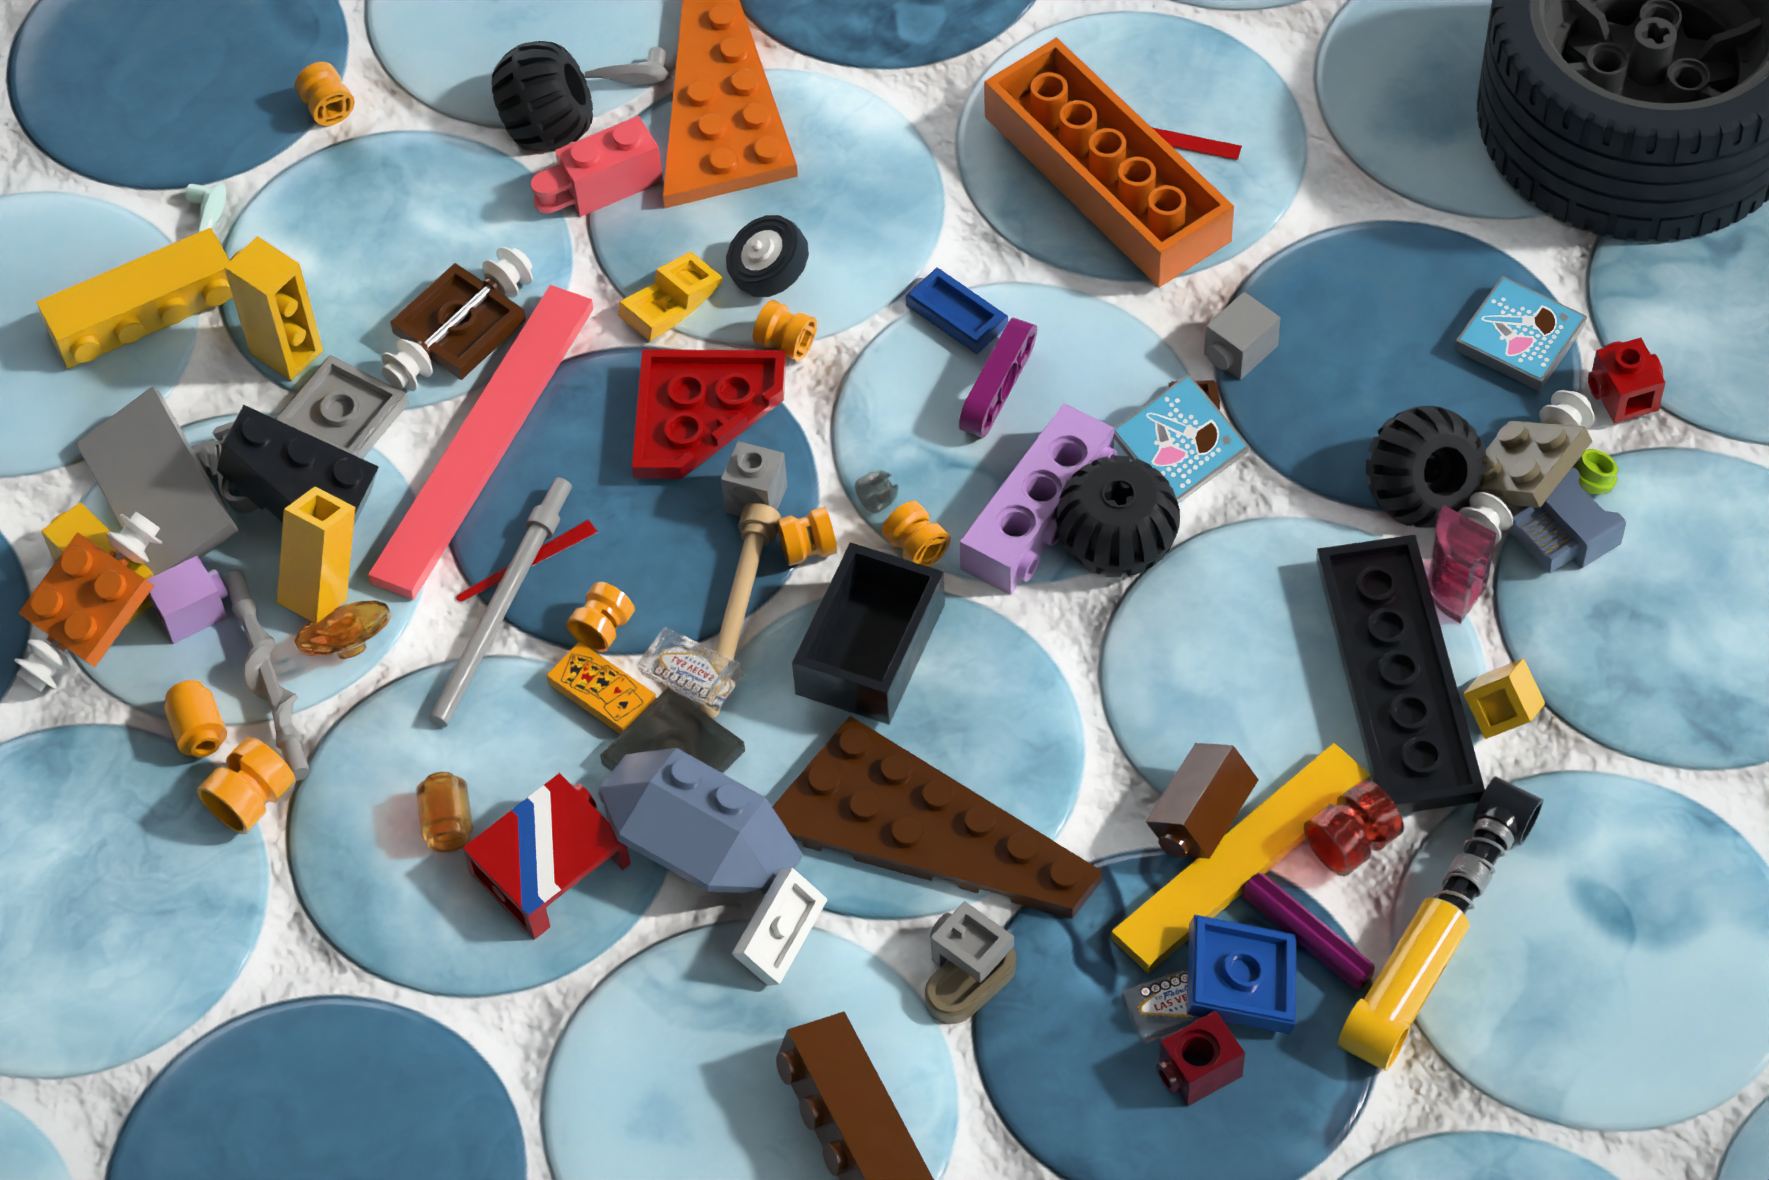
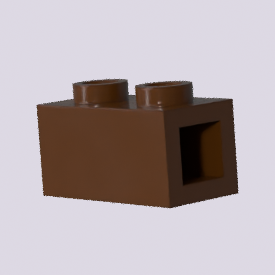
(1201, 801)

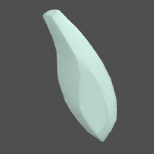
(211, 201)

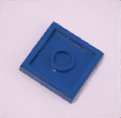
(1242, 974)

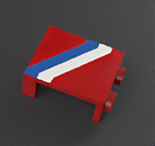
(543, 851)

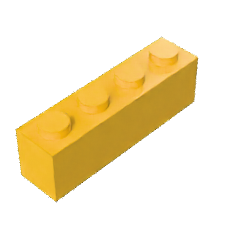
(137, 298)

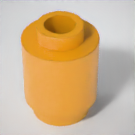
(194, 719)

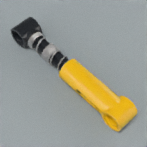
(1384, 1017)

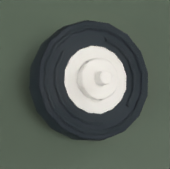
(767, 256)

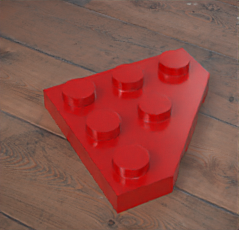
(699, 403)

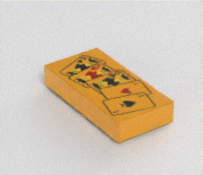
(600, 688)

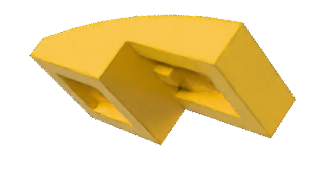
(673, 296)

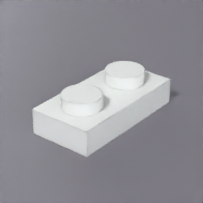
(779, 926)

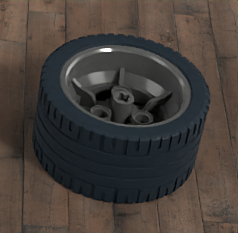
(1634, 129)

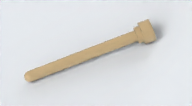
(757, 529)

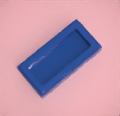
(956, 310)

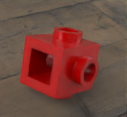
(1627, 379)

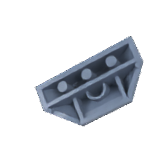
(697, 822)

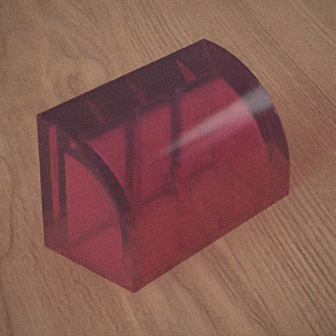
(1459, 563)

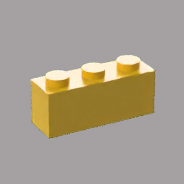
(273, 308)

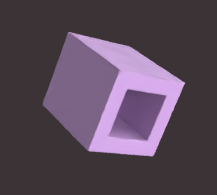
(187, 598)

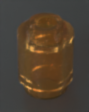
(444, 811)

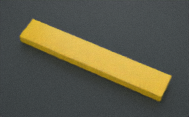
(1247, 849)

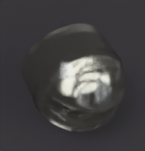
(876, 491)

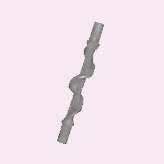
(262, 678)

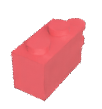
(600, 170)

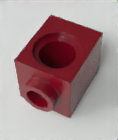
(1204, 1038)

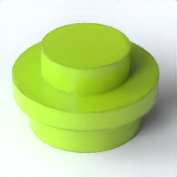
(1596, 472)

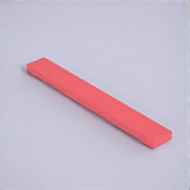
(480, 443)

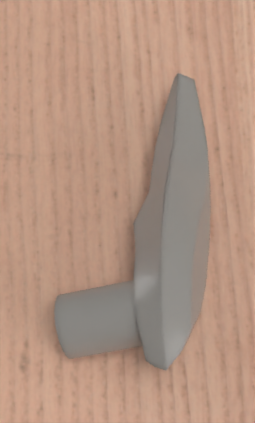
(638, 73)

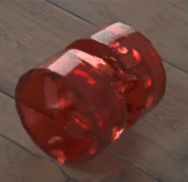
(1348, 832)

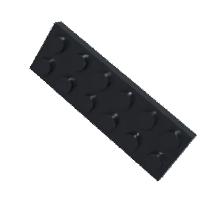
(1399, 674)

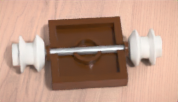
(458, 320)

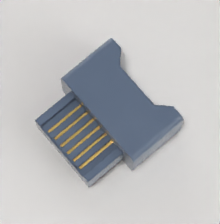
(1568, 527)

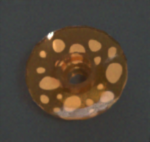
(344, 630)

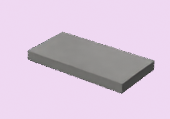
(152, 469)

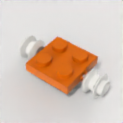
(86, 600)

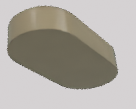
(956, 996)

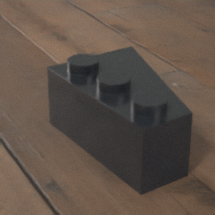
(280, 464)

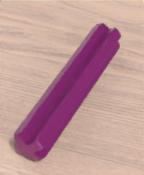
(1309, 931)

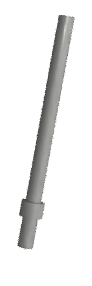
(540, 526)

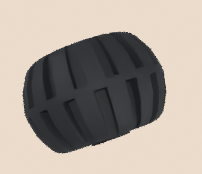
(542, 96)
(1424, 462)
(1118, 516)

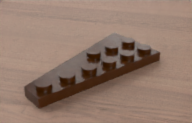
(915, 820)

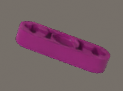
(998, 377)

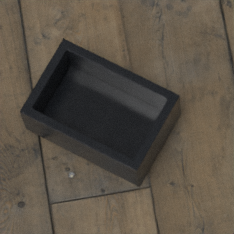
(869, 633)

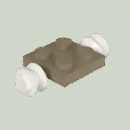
(1530, 460)

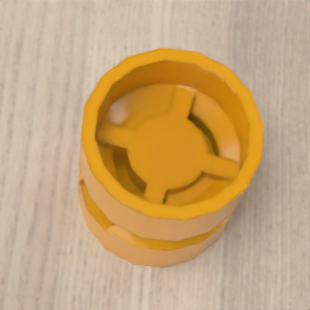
(252, 778)

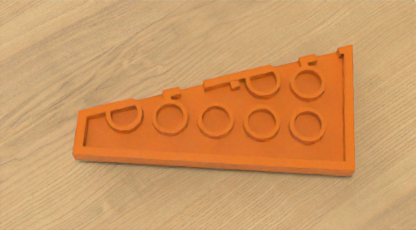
(723, 110)

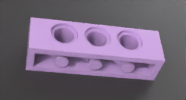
(1007, 560)

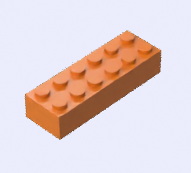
(1108, 162)

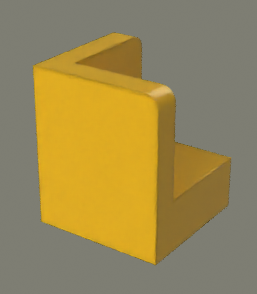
(1504, 698)

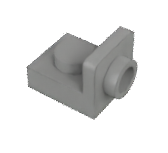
(969, 941)

